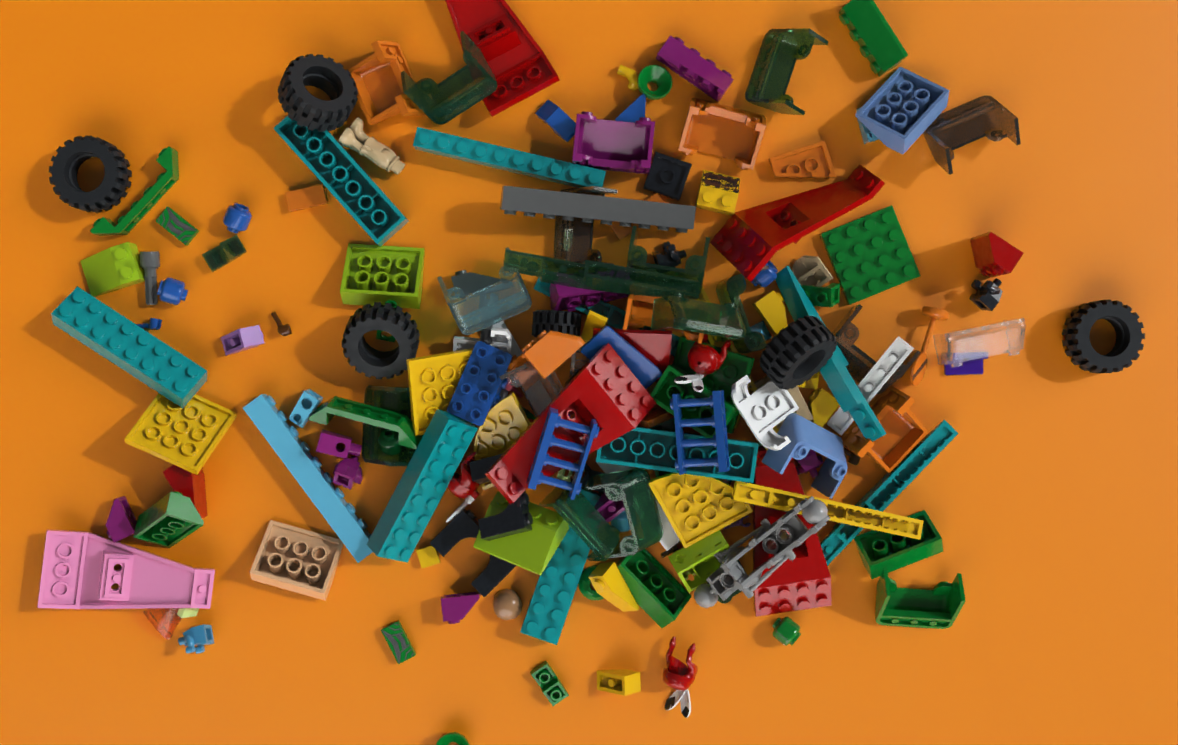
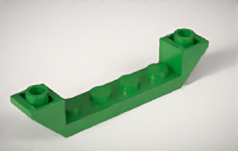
(169, 160)
(369, 415)

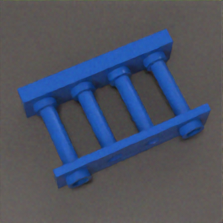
(548, 439)
(719, 440)

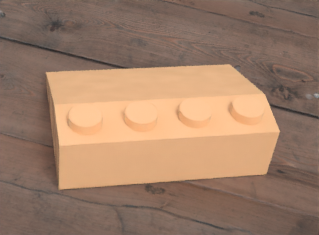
(297, 560)

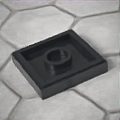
(667, 176)

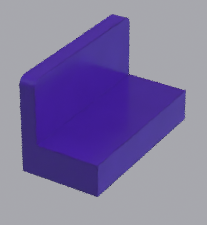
(969, 367)

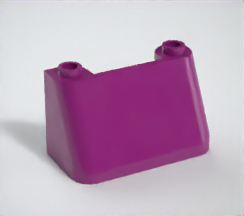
(613, 144)

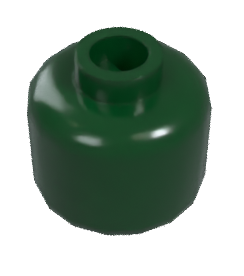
(389, 442)

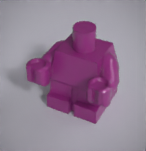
(809, 464)
(348, 472)

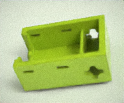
(698, 560)

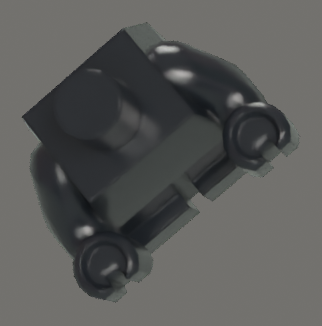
(669, 256)
(987, 295)

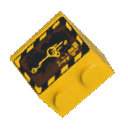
(718, 192)

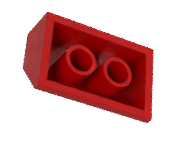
(994, 255)

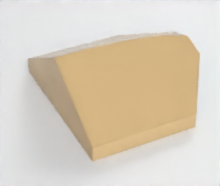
(811, 271)

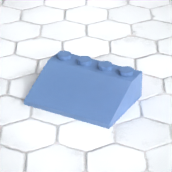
(903, 109)

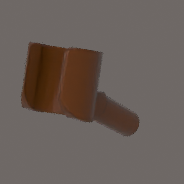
(282, 329)

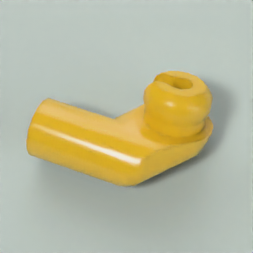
(631, 75)

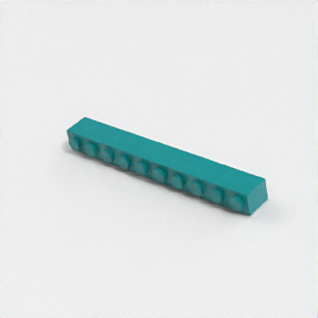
(507, 159)

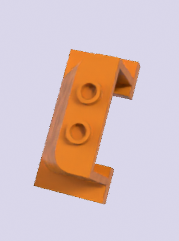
(381, 85)
(900, 424)

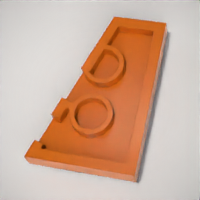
(805, 162)

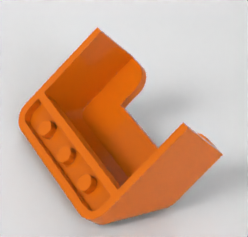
(548, 351)

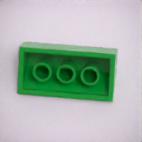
(873, 35)
(666, 387)
(168, 520)
(893, 552)
(653, 587)

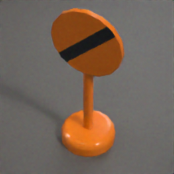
(920, 363)

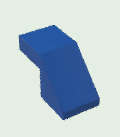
(557, 120)

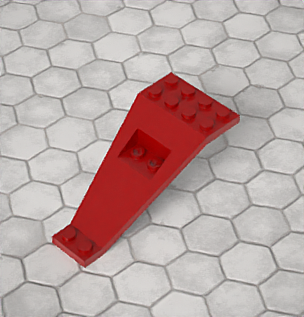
(508, 49)
(759, 232)
(599, 391)
(798, 582)

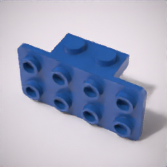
(640, 366)
(480, 383)

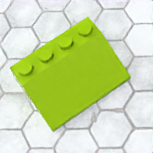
(382, 275)
(527, 549)

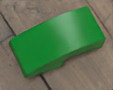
(549, 683)

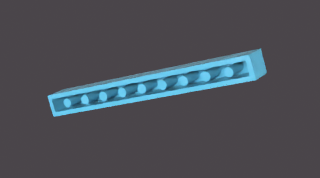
(310, 475)

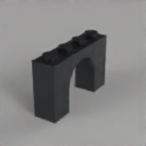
(513, 519)
(466, 526)

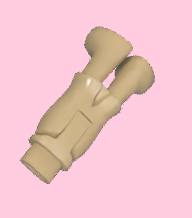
(369, 147)

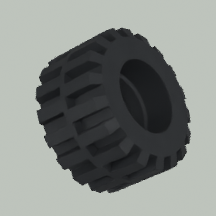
(557, 321)

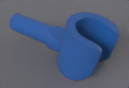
(153, 324)

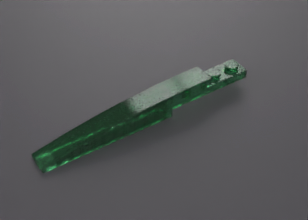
(599, 276)

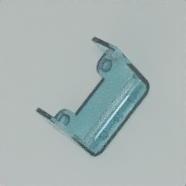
(487, 304)

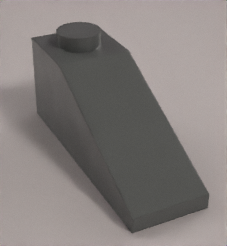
(471, 282)

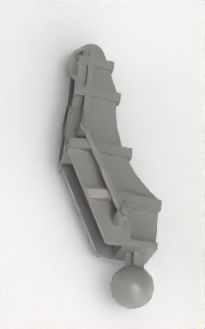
(724, 585)

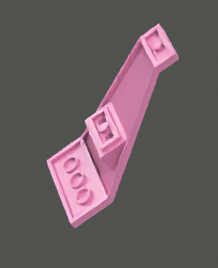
(81, 572)

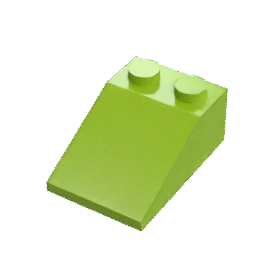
(113, 269)

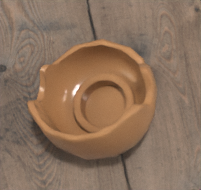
(507, 604)

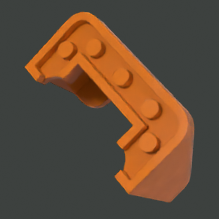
(723, 132)

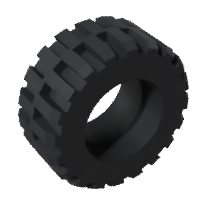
(326, 76)
(66, 168)
(1127, 336)
(798, 352)
(373, 361)

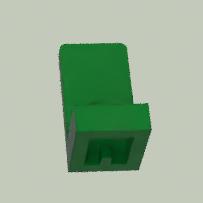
(823, 296)

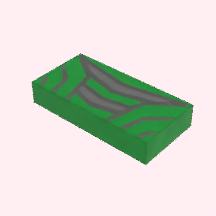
(177, 226)
(398, 642)

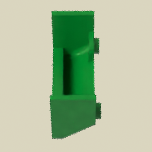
(918, 607)

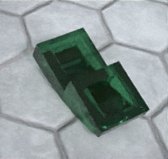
(224, 253)

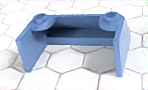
(806, 436)

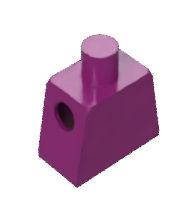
(328, 444)

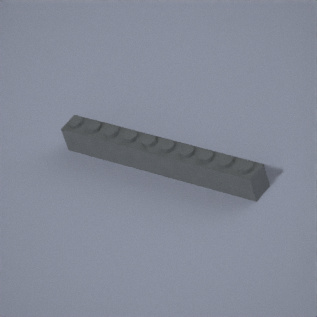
(597, 207)

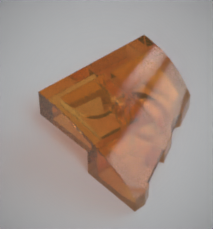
(163, 620)

